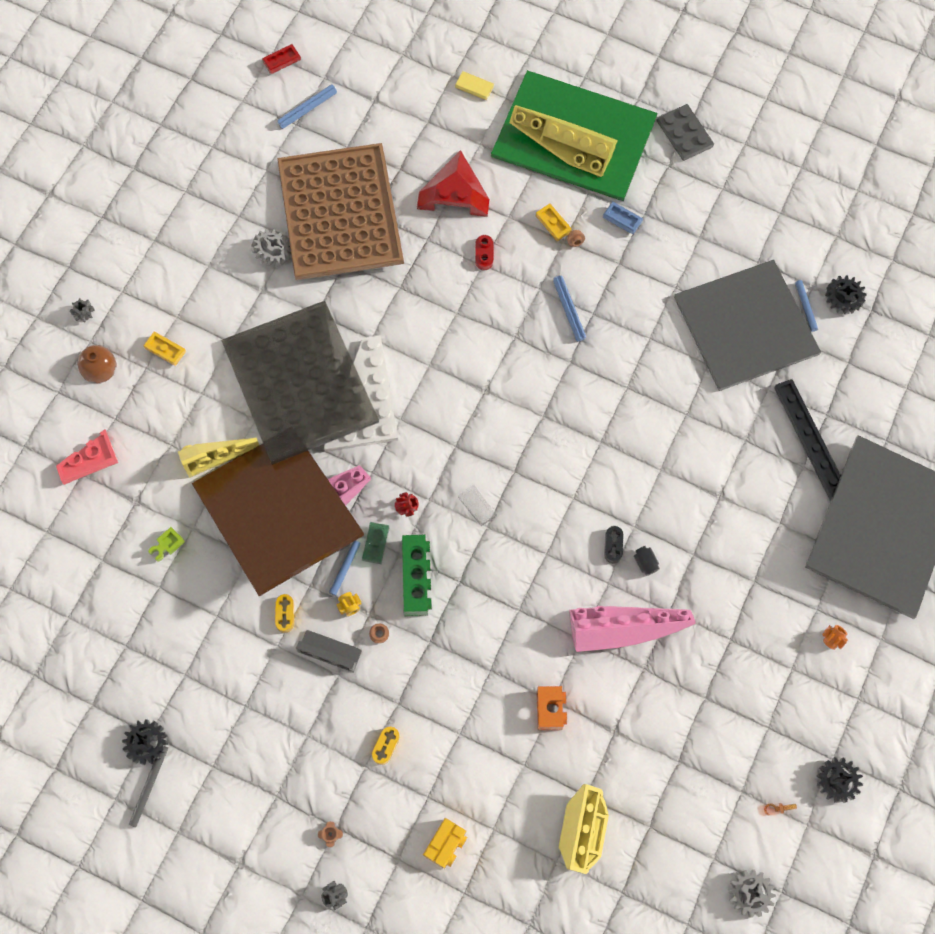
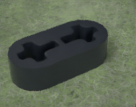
(618, 544)

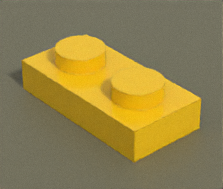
(553, 222)
(164, 348)

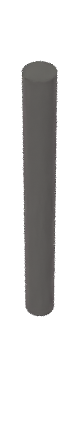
(147, 789)

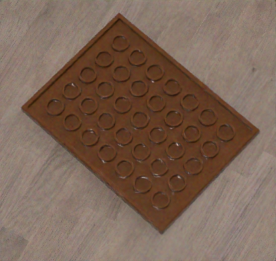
(276, 515)

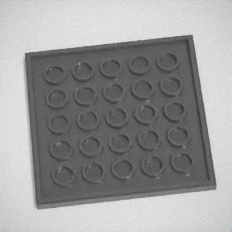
(746, 325)

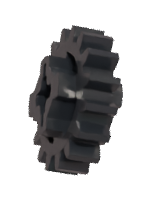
(845, 294)
(138, 747)
(838, 772)

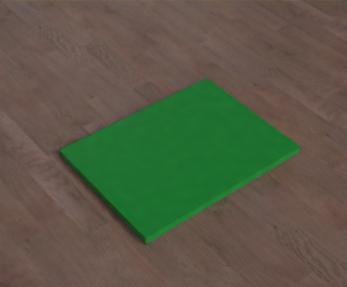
(587, 109)

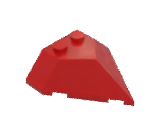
(455, 187)

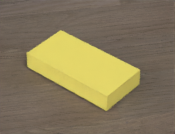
(474, 85)

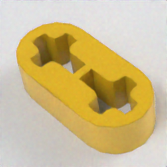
(289, 613)
(389, 748)

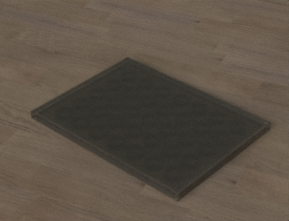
(299, 382)

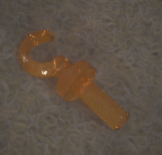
(781, 808)

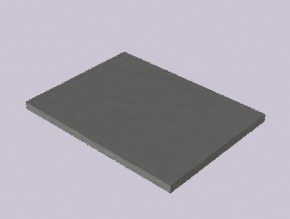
(879, 528)

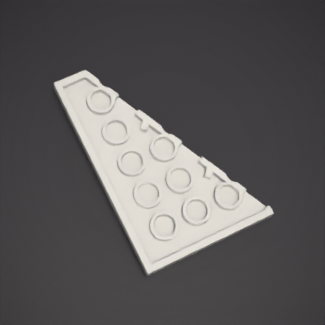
(373, 374)

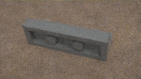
(329, 650)

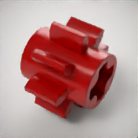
(406, 504)

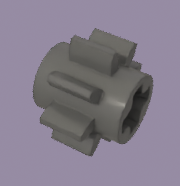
(82, 310)
(334, 895)

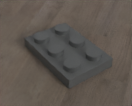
(685, 132)

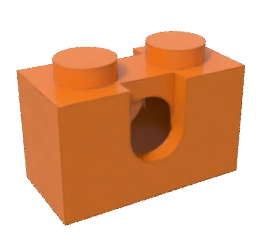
(551, 695)

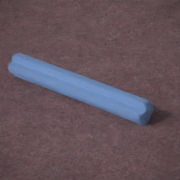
(307, 106)
(569, 308)

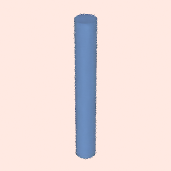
(806, 305)
(344, 568)

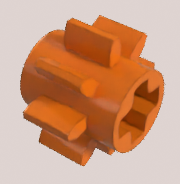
(835, 637)

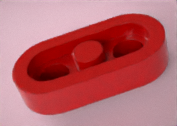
(484, 250)

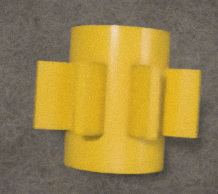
(349, 604)

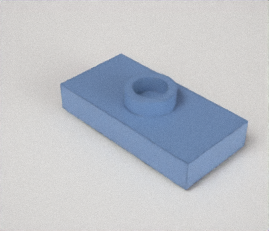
(622, 217)

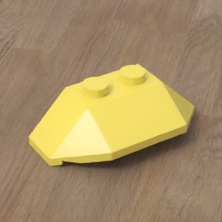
(584, 829)

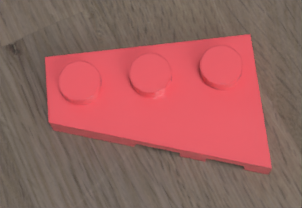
(92, 458)

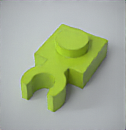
(168, 542)

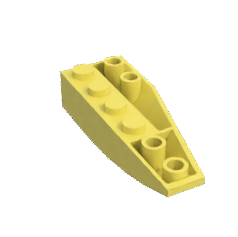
(566, 140)

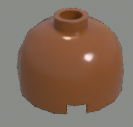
(96, 364)

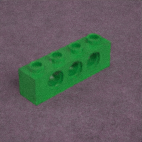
(410, 545)

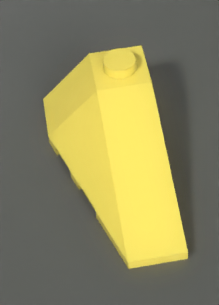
(205, 456)

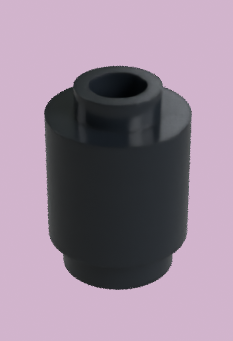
(646, 560)

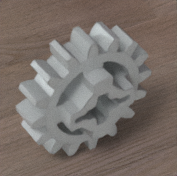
(271, 247)
(747, 902)

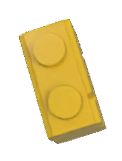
(445, 843)

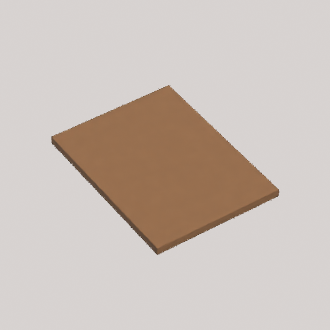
(339, 211)

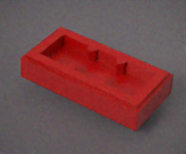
(281, 59)

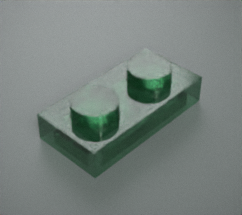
(375, 543)

